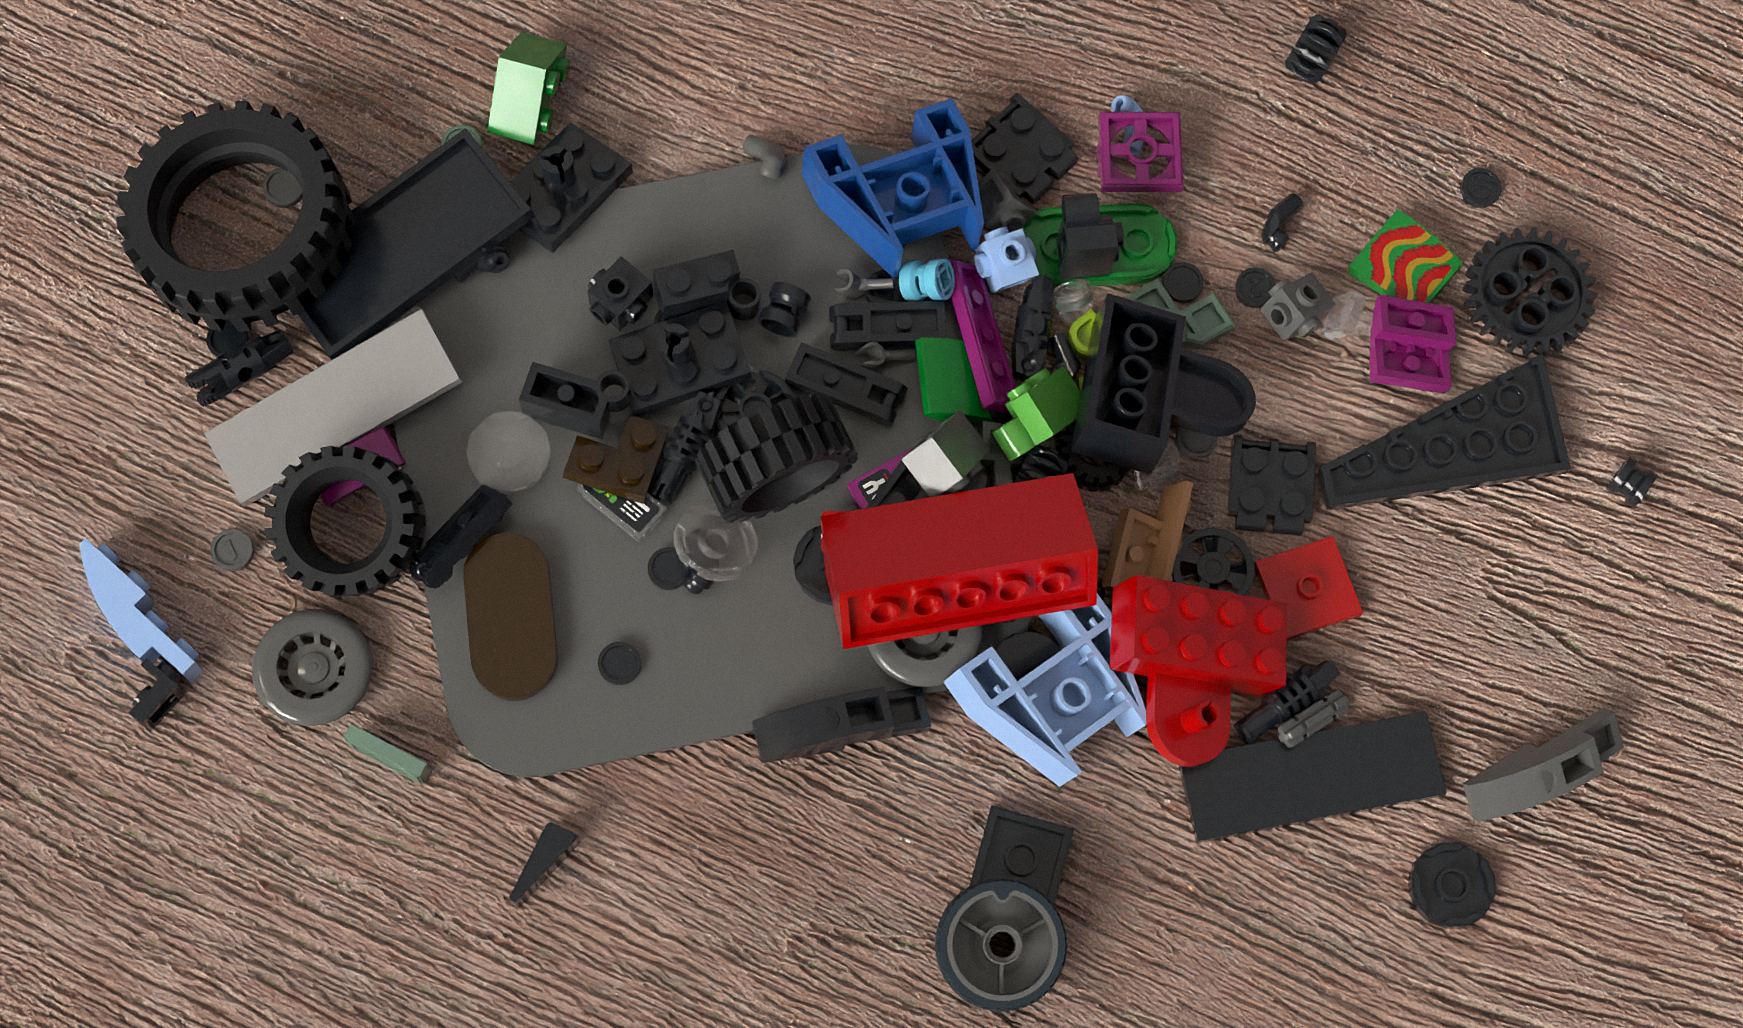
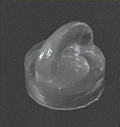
(1071, 297)

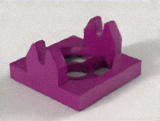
(1164, 122)

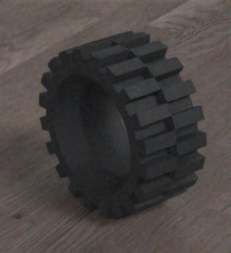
(776, 457)
(293, 521)

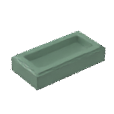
(387, 755)

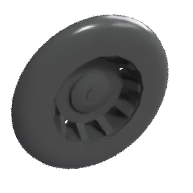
(312, 667)
(928, 672)

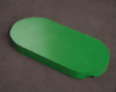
(1146, 251)

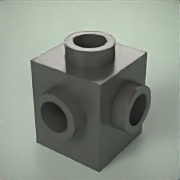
(1297, 306)

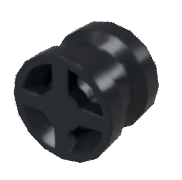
(1631, 481)

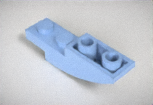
(124, 605)

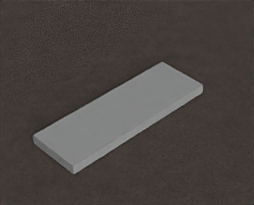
(333, 405)

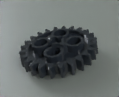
(1504, 265)

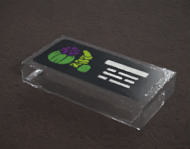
(629, 515)

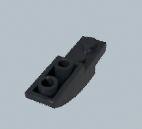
(840, 721)

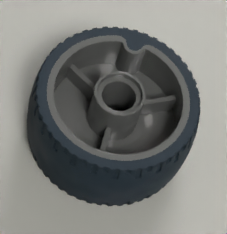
(965, 950)

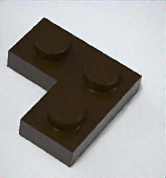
(619, 470)

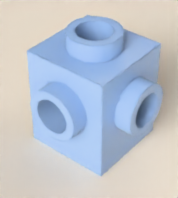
(1006, 259)

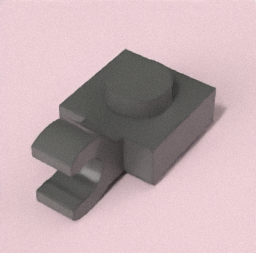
(995, 459)

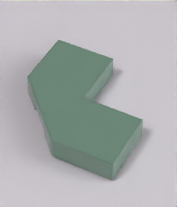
(1204, 320)

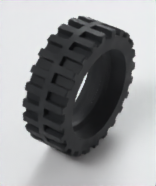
(197, 152)

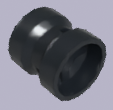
(784, 309)

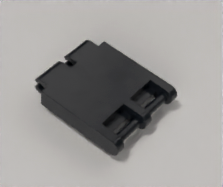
(1024, 149)
(1271, 485)

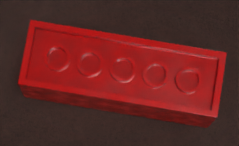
(959, 560)

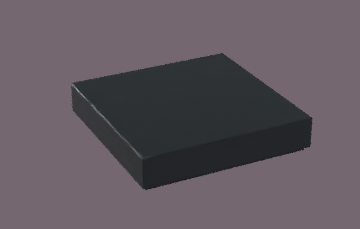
(1023, 850)

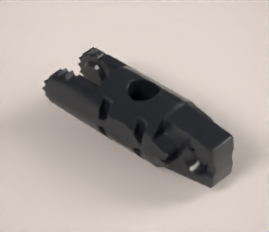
(1032, 328)
(238, 367)

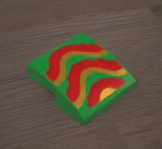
(1405, 261)

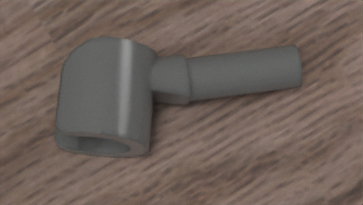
(858, 285)
(878, 355)

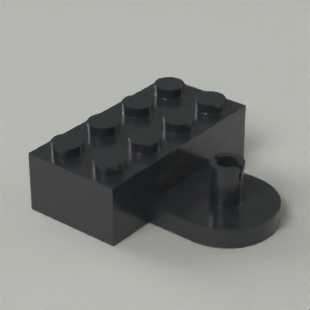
(1144, 381)

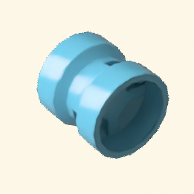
(926, 280)

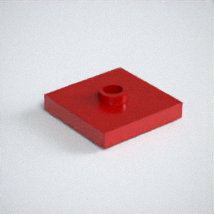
(1311, 584)

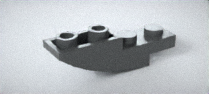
(1544, 772)

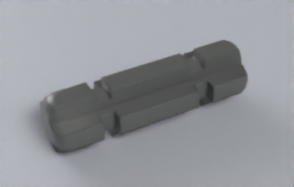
(1313, 718)

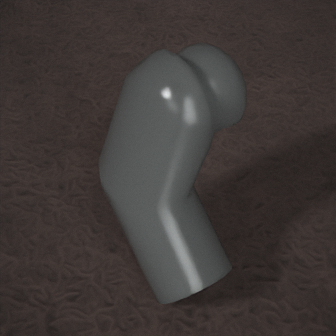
(769, 152)

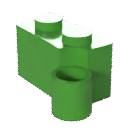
(1038, 411)

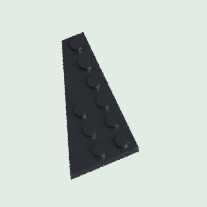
(1473, 441)

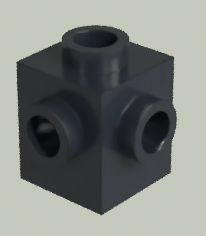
(619, 294)

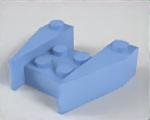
(1057, 701)

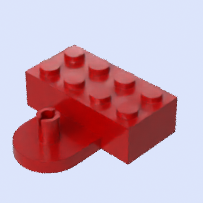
(1195, 653)

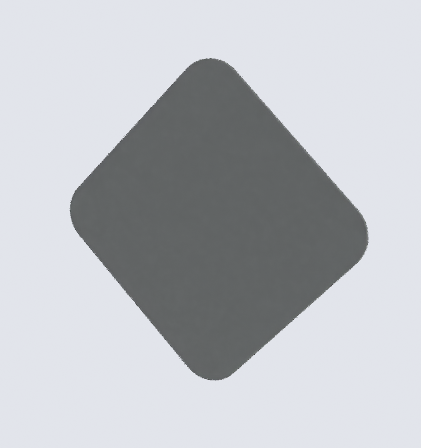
(707, 656)

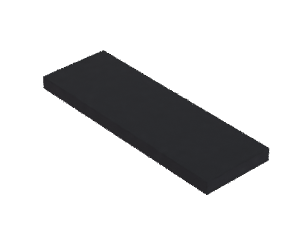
(1315, 780)

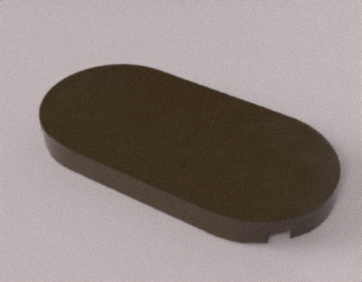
(510, 616)

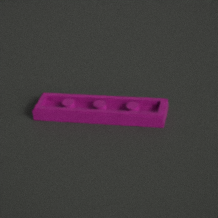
(981, 338)

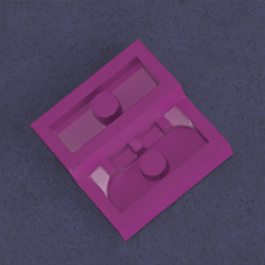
(1411, 344)

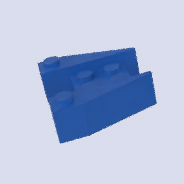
(903, 193)

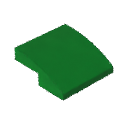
(948, 380)

